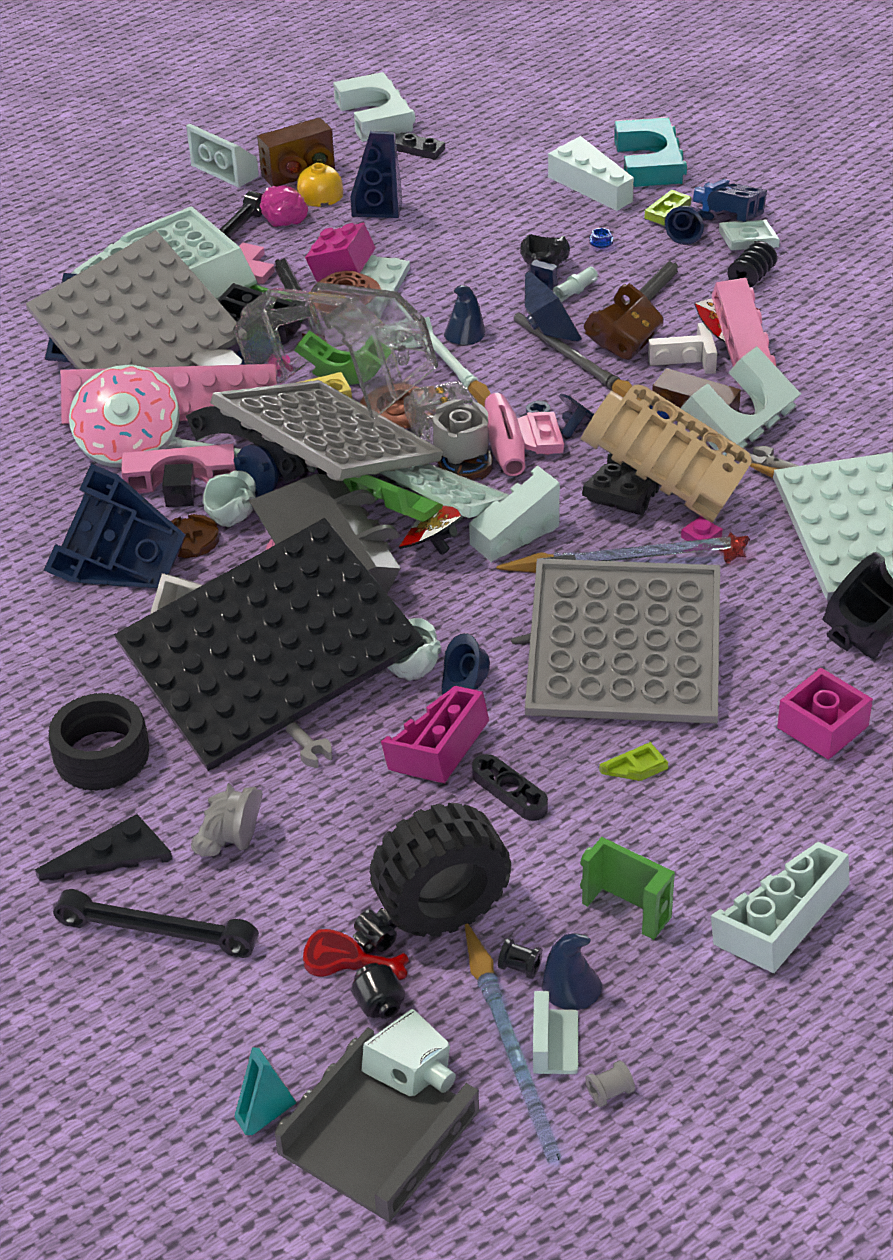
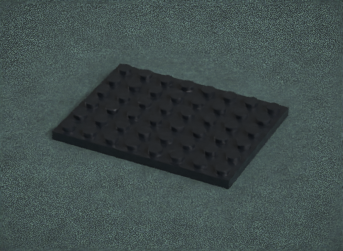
(267, 643)

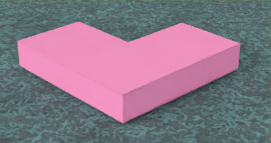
(261, 270)

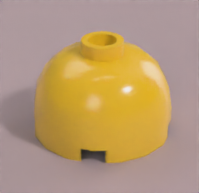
(320, 185)

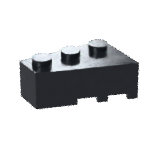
(238, 297)

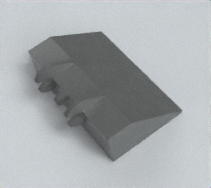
(320, 497)

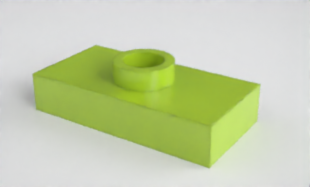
(658, 210)

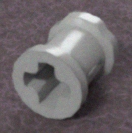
(610, 1083)

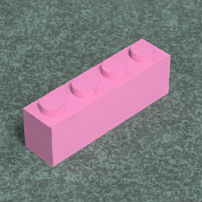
(740, 319)

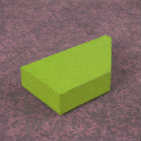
(636, 763)

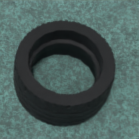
(108, 766)

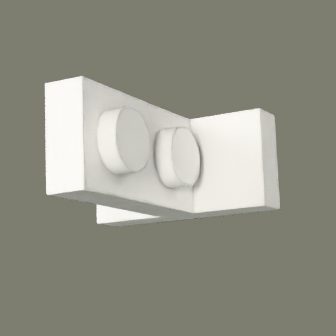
(685, 350)

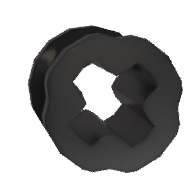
(520, 958)

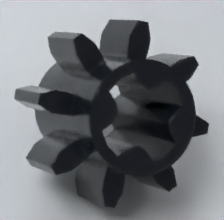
(374, 930)

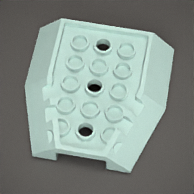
(199, 244)

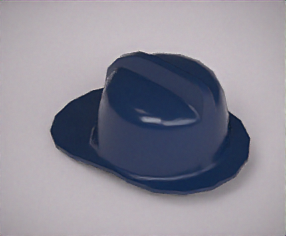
(464, 663)

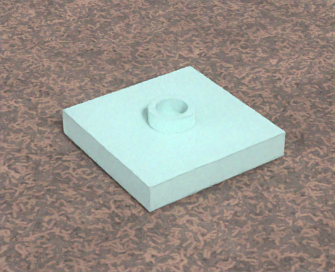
(742, 234)

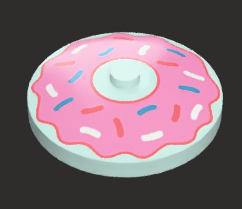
(123, 413)

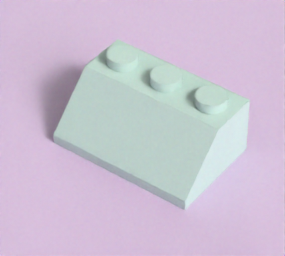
(221, 157)

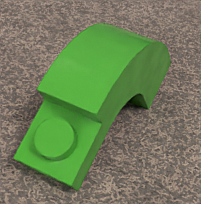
(326, 358)

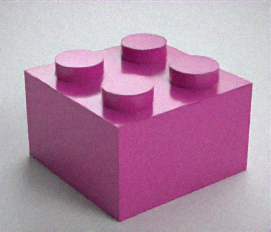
(340, 250)
(824, 713)

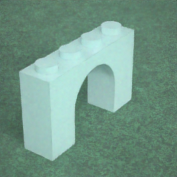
(374, 90)
(767, 388)

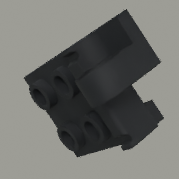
(620, 486)

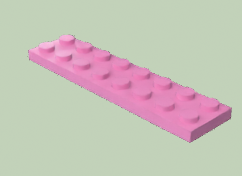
(190, 384)

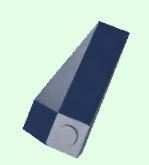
(547, 311)

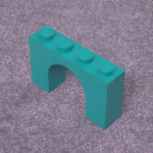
(653, 135)

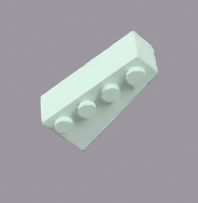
(783, 909)

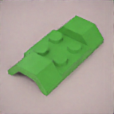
(396, 497)

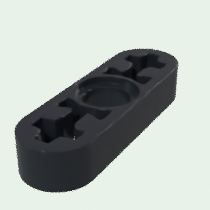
(513, 799)

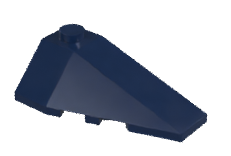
(378, 180)

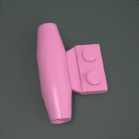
(512, 435)

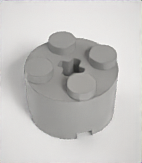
(461, 430)

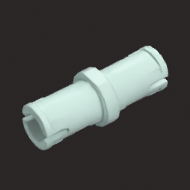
(576, 283)

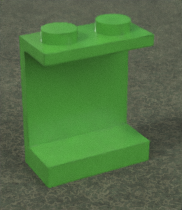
(630, 878)

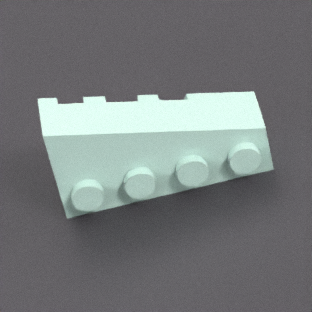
(591, 173)

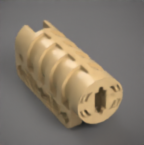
(667, 450)

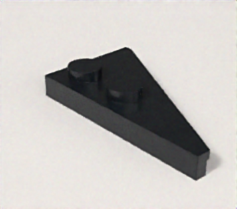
(112, 849)

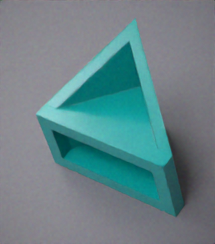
(261, 1095)

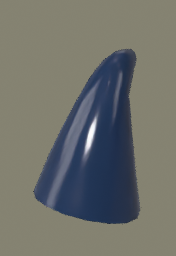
(686, 224)
(466, 320)
(569, 976)

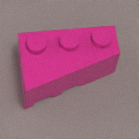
(440, 737)

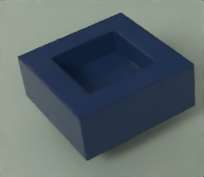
(545, 272)

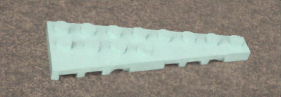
(447, 488)

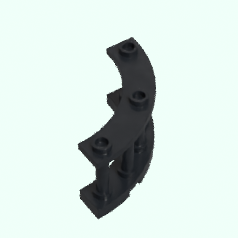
(211, 421)

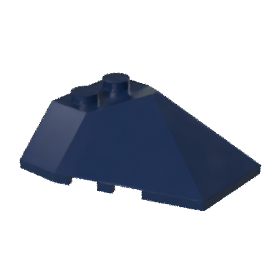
(115, 537)

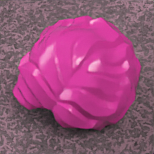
(283, 206)

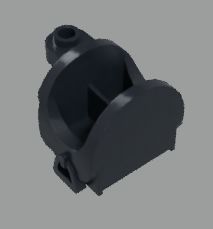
(862, 608)

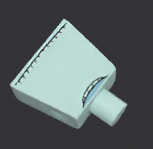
(409, 1056)

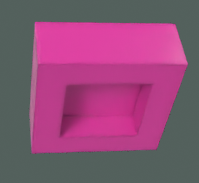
(701, 529)

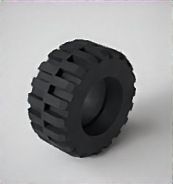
(440, 869)

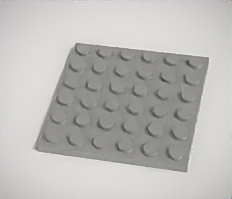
(134, 311)
(326, 429)
(624, 641)

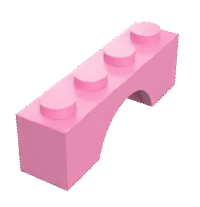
(146, 468)

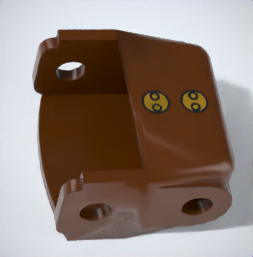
(624, 325)

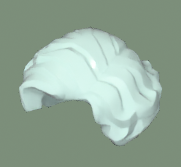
(228, 497)
(424, 658)

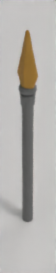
(611, 381)

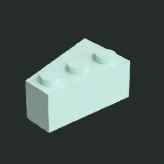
(519, 518)

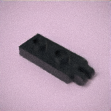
(419, 146)

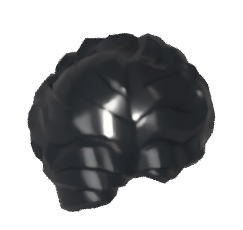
(544, 249)

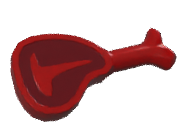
(333, 951)

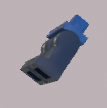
(735, 198)

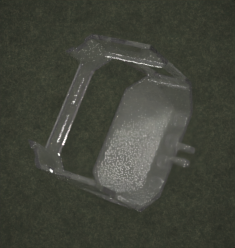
(369, 321)

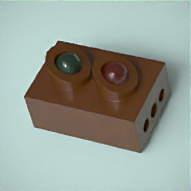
(293, 149)

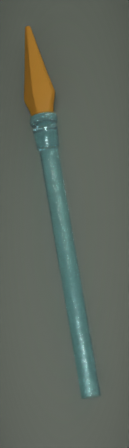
(528, 563)
(483, 970)

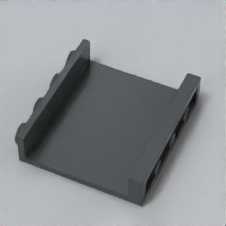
(371, 1136)

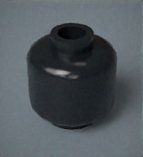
(377, 991)

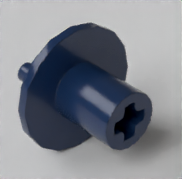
(260, 466)

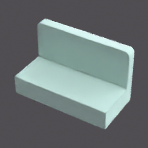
(554, 1038)

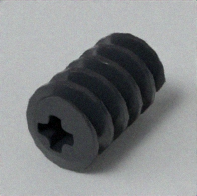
(753, 263)

